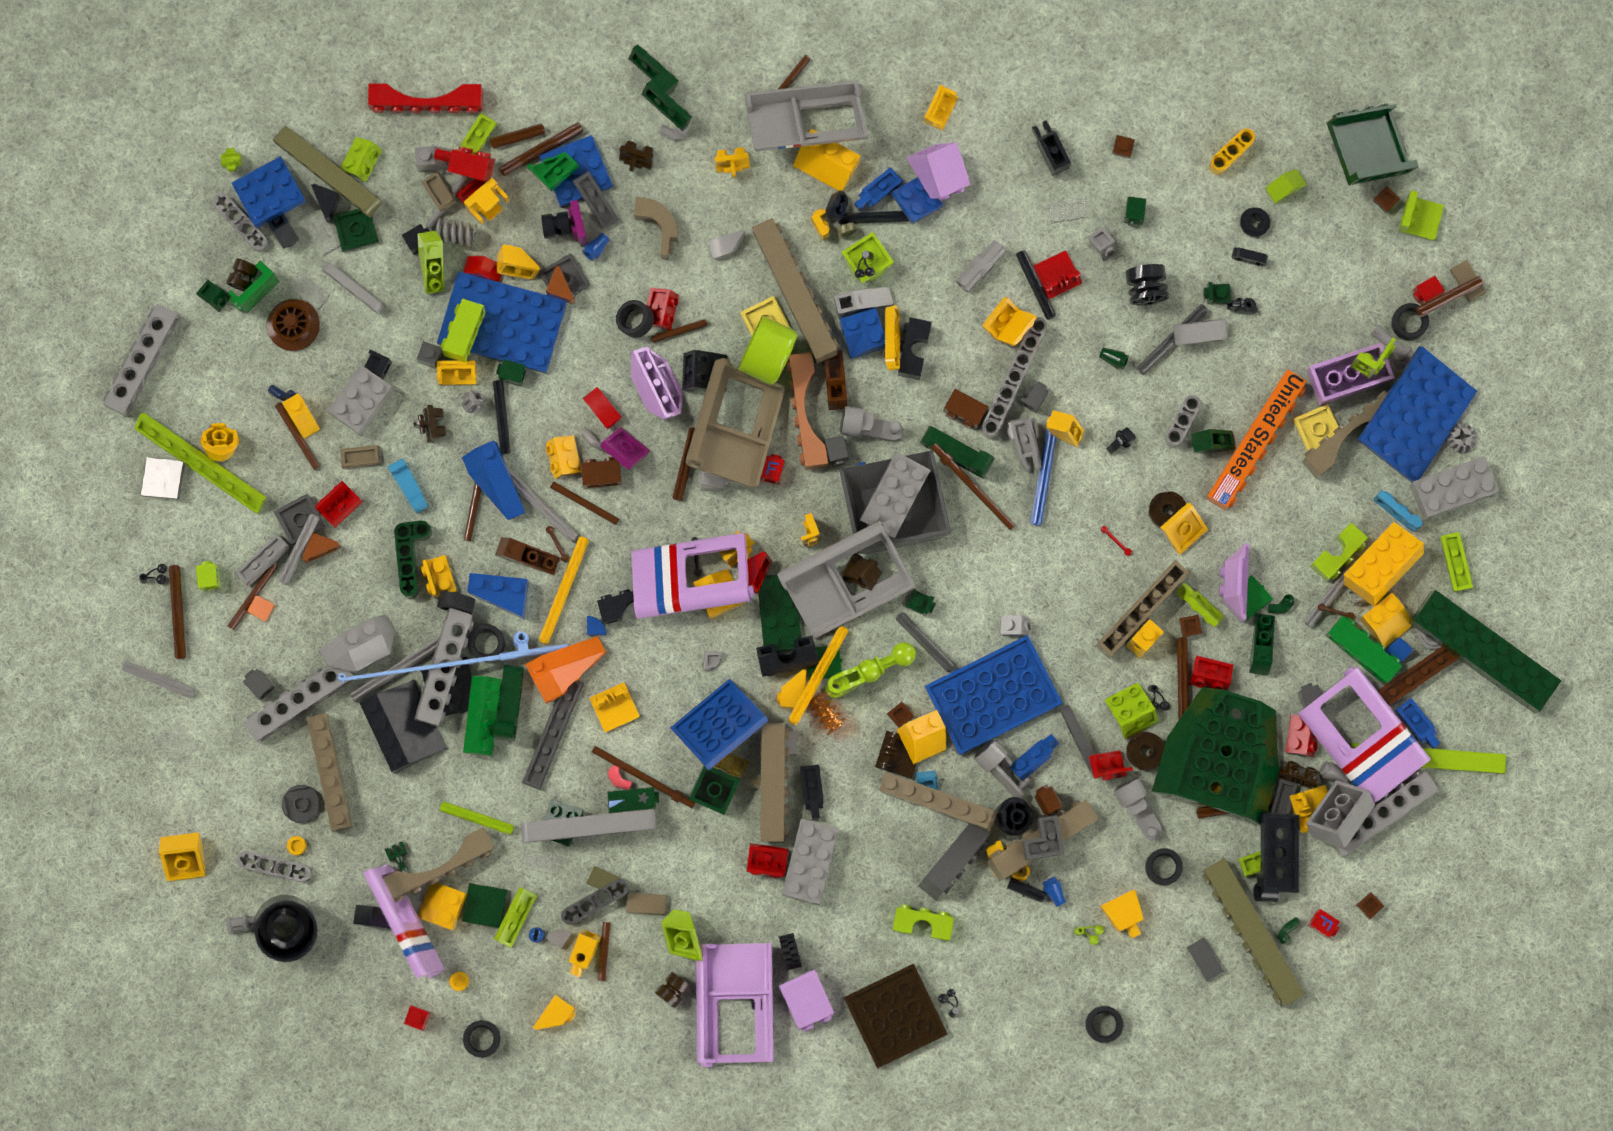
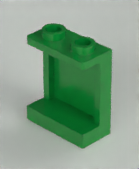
(256, 290)

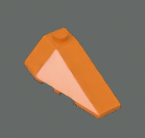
(563, 667)

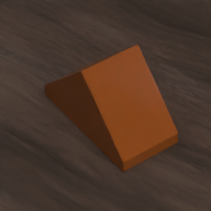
(559, 288)
(318, 547)

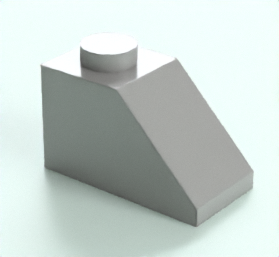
(425, 158)
(711, 482)

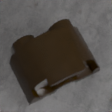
(861, 571)

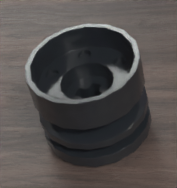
(1147, 289)

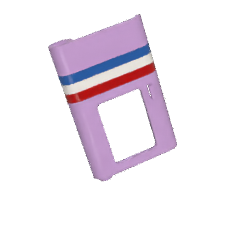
(662, 581)
(1381, 759)
(405, 925)

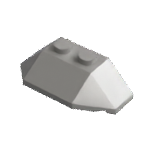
(360, 645)

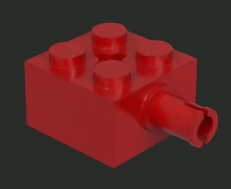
(466, 163)

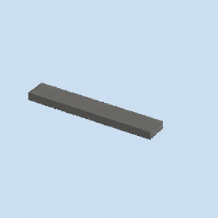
(552, 736)

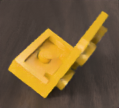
(1008, 322)

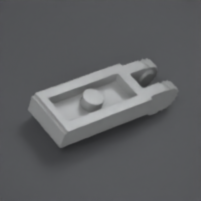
(1026, 442)

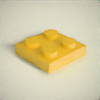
(1184, 528)

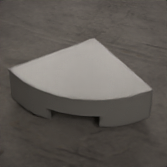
(711, 659)
(559, 937)

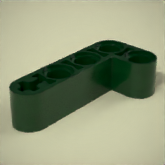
(963, 455)
(410, 559)
(509, 703)

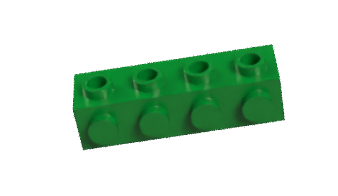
(1363, 650)
(482, 715)

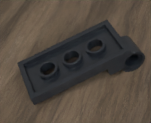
(1268, 883)

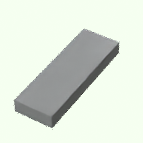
(262, 560)

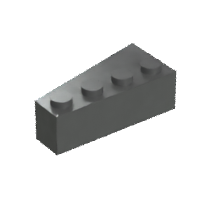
(953, 861)

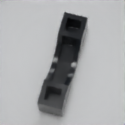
(613, 607)

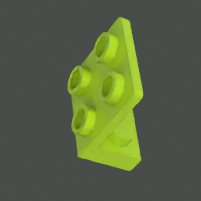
(1420, 217)
(1367, 365)
(1132, 710)

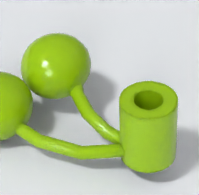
(1094, 939)

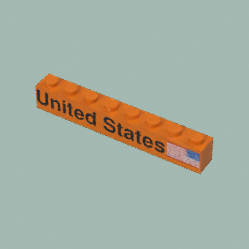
(1256, 439)

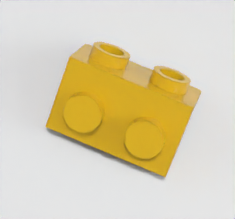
(563, 456)

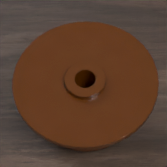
(293, 325)

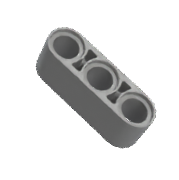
(1200, 331)
(1186, 413)

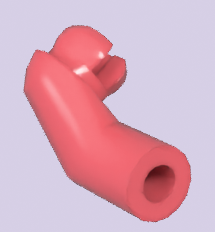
(616, 779)

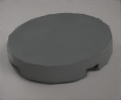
(306, 801)

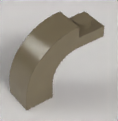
(655, 212)

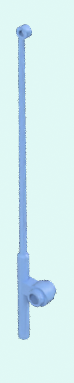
(520, 641)

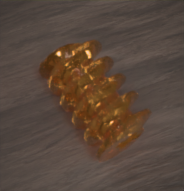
(826, 713)

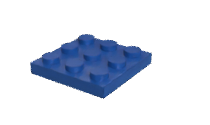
(588, 158)
(268, 192)

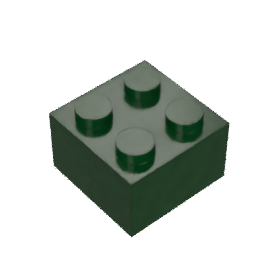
(714, 789)

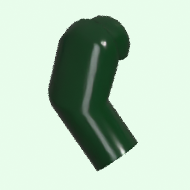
(1284, 605)
(1287, 928)

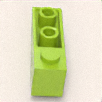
(431, 260)

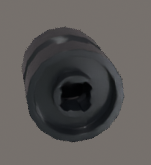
(556, 225)

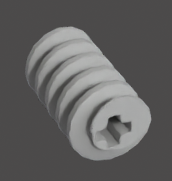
(456, 233)

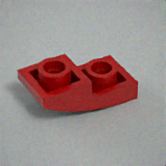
(602, 408)

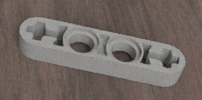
(240, 222)
(353, 288)
(274, 866)

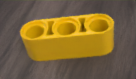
(1235, 143)

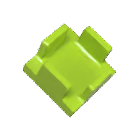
(879, 262)

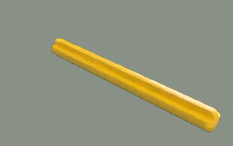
(563, 590)
(818, 675)

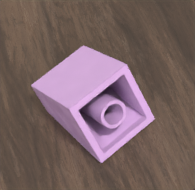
(940, 170)
(807, 1000)

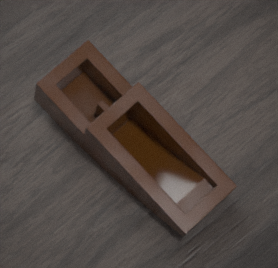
(835, 382)

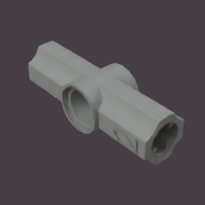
(980, 266)

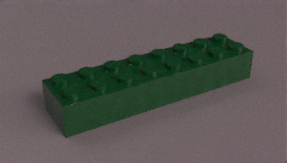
(1485, 651)

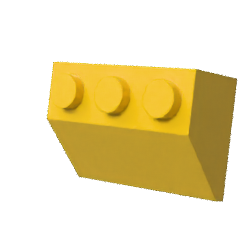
(828, 163)

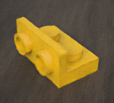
(813, 535)
(438, 575)

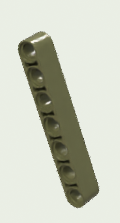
(327, 171)

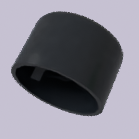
(291, 947)

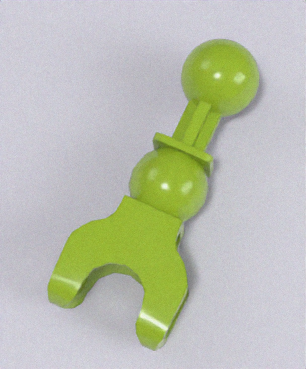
(869, 670)

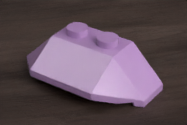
(656, 383)
(1235, 582)

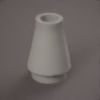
(1332, 772)

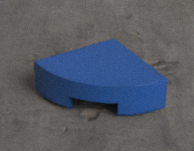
(595, 626)

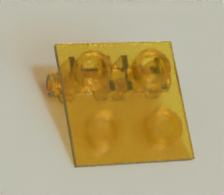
(733, 765)

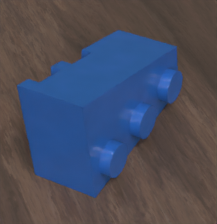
(500, 591)

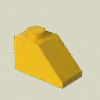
(516, 263)
(301, 415)
(1065, 427)
(792, 691)
(555, 1014)

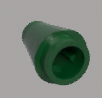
(1114, 357)

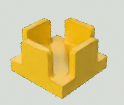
(486, 201)

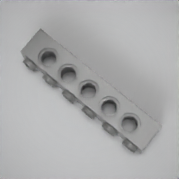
(143, 370)
(424, 712)
(278, 721)
(1425, 789)

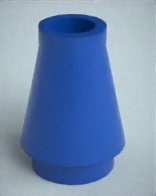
(595, 247)
(1054, 890)

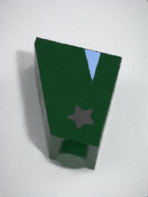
(632, 800)

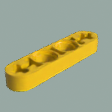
(892, 338)

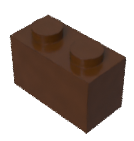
(965, 409)
(601, 473)

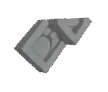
(725, 244)

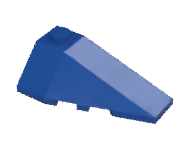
(490, 473)

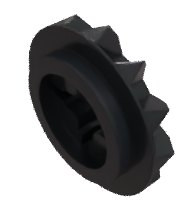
(1259, 215)

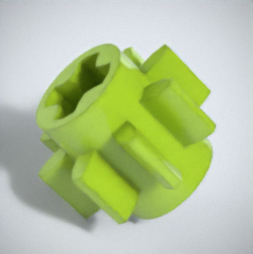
(231, 159)

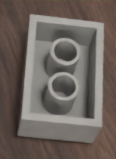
(360, 400)
(1340, 814)

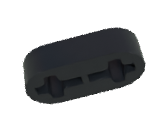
(837, 206)
(1249, 256)

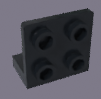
(698, 369)

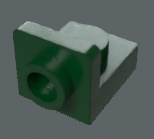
(1217, 293)
(213, 295)
(920, 603)

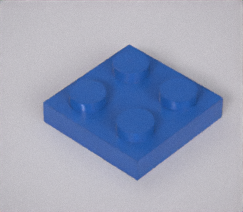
(915, 200)

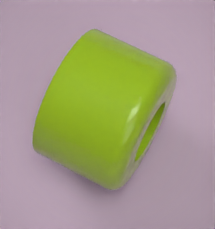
(768, 351)

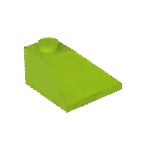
(681, 935)

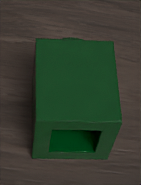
(1135, 211)
(511, 372)

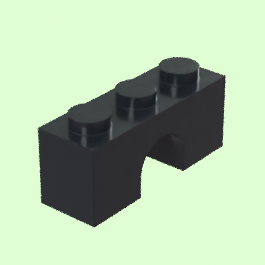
(916, 332)
(803, 656)

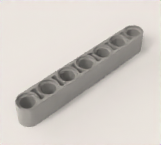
(1011, 386)
(588, 825)

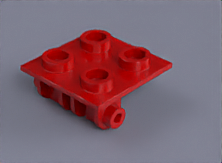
(1057, 274)

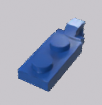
(878, 189)
(1418, 723)
(1034, 757)

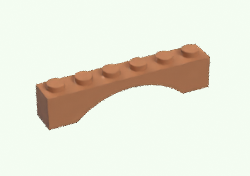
(813, 449)

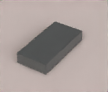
(1281, 800)
(1205, 959)

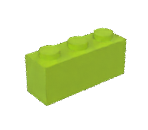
(463, 330)

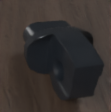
(1239, 306)
(1123, 438)

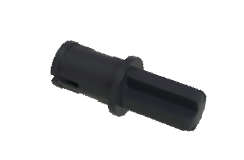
(1026, 890)

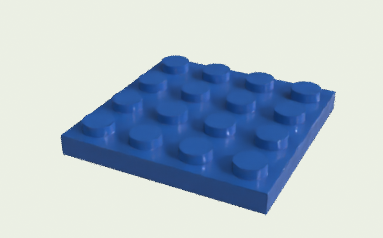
(719, 724)

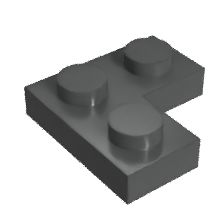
(1048, 844)

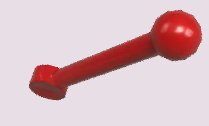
(1127, 551)

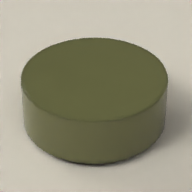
(846, 229)

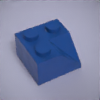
(863, 333)

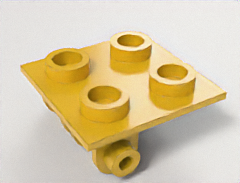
(614, 707)
(1306, 803)

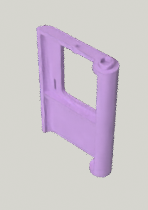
(734, 973)

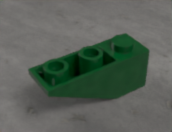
(1262, 644)

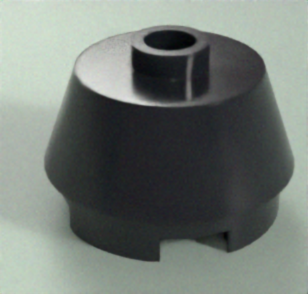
(1014, 816)

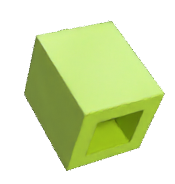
(207, 576)

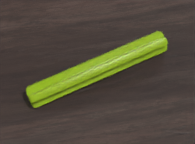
(476, 818)

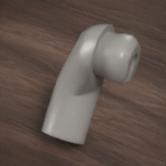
(673, 134)
(592, 440)

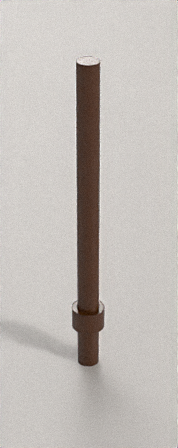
(947, 460)
(677, 795)

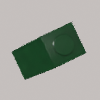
(1212, 441)

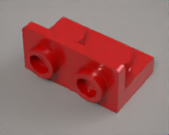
(663, 305)
(1211, 673)
(1107, 765)

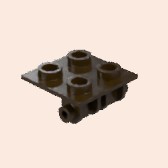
(894, 756)
(1309, 774)

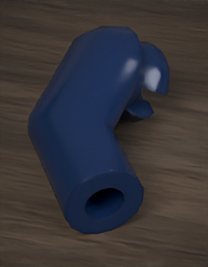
(279, 394)

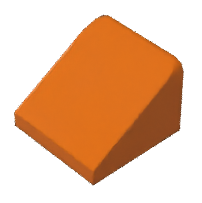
(260, 608)

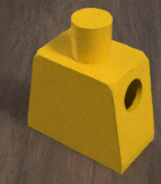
(1144, 638)
(1124, 913)
(586, 944)

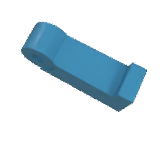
(408, 485)

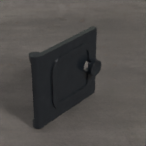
(459, 692)

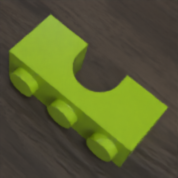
(1351, 540)
(940, 923)

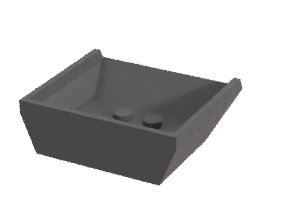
(927, 516)

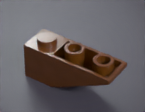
(527, 555)

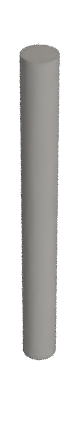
(455, 190)

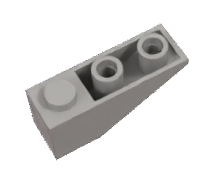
(862, 300)

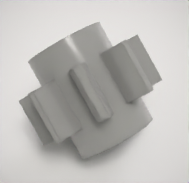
(473, 401)

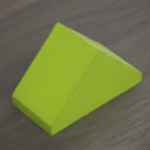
(1285, 185)

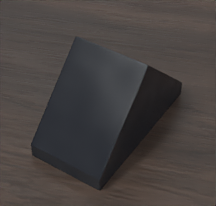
(327, 200)
(370, 916)

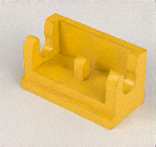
(940, 107)
(457, 372)

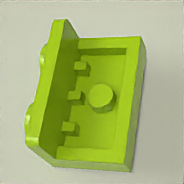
(361, 158)

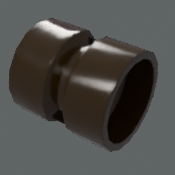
(244, 269)
(673, 989)

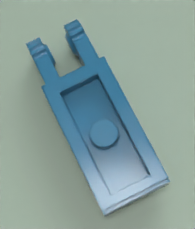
(1398, 511)

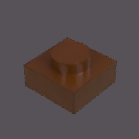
(1123, 146)
(1386, 199)
(1190, 626)
(900, 714)
(1370, 905)

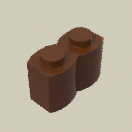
(1048, 800)

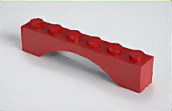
(464, 98)

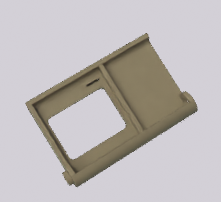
(726, 450)

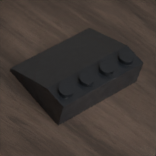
(396, 731)

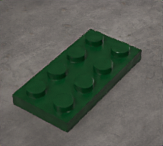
(778, 615)

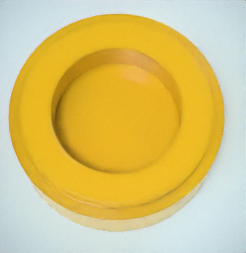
(296, 845)
(459, 981)

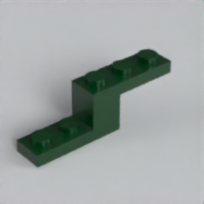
(660, 87)

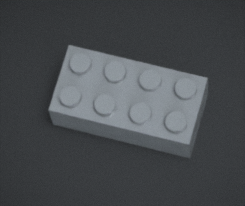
(1454, 488)
(895, 493)
(810, 861)

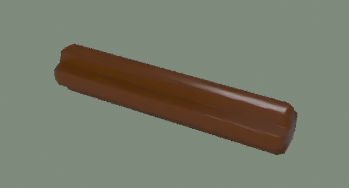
(517, 136)

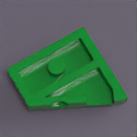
(553, 170)

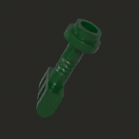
(398, 856)

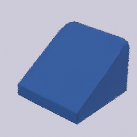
(1399, 649)

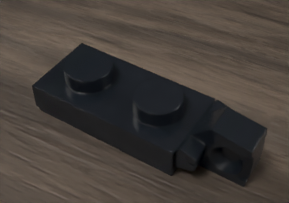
(812, 789)

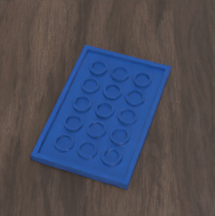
(516, 322)
(1417, 415)
(993, 695)

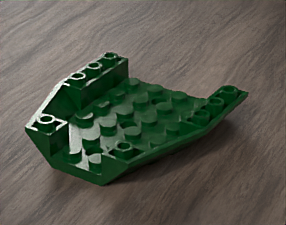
(1195, 759)

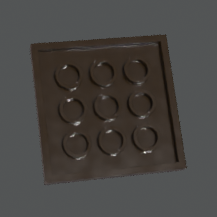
(895, 1015)

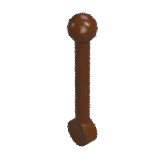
(549, 529)
(1321, 607)

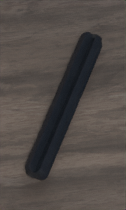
(874, 217)
(1035, 284)
(501, 416)

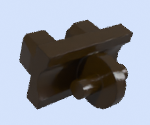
(635, 157)
(428, 422)

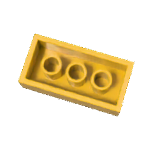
(1383, 564)

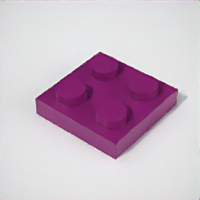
(576, 218)
(624, 448)

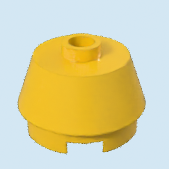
(219, 441)

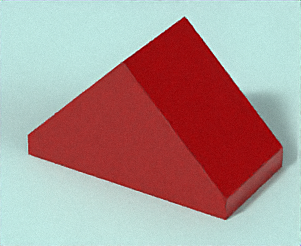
(482, 267)
(757, 569)

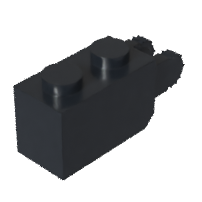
(1052, 149)

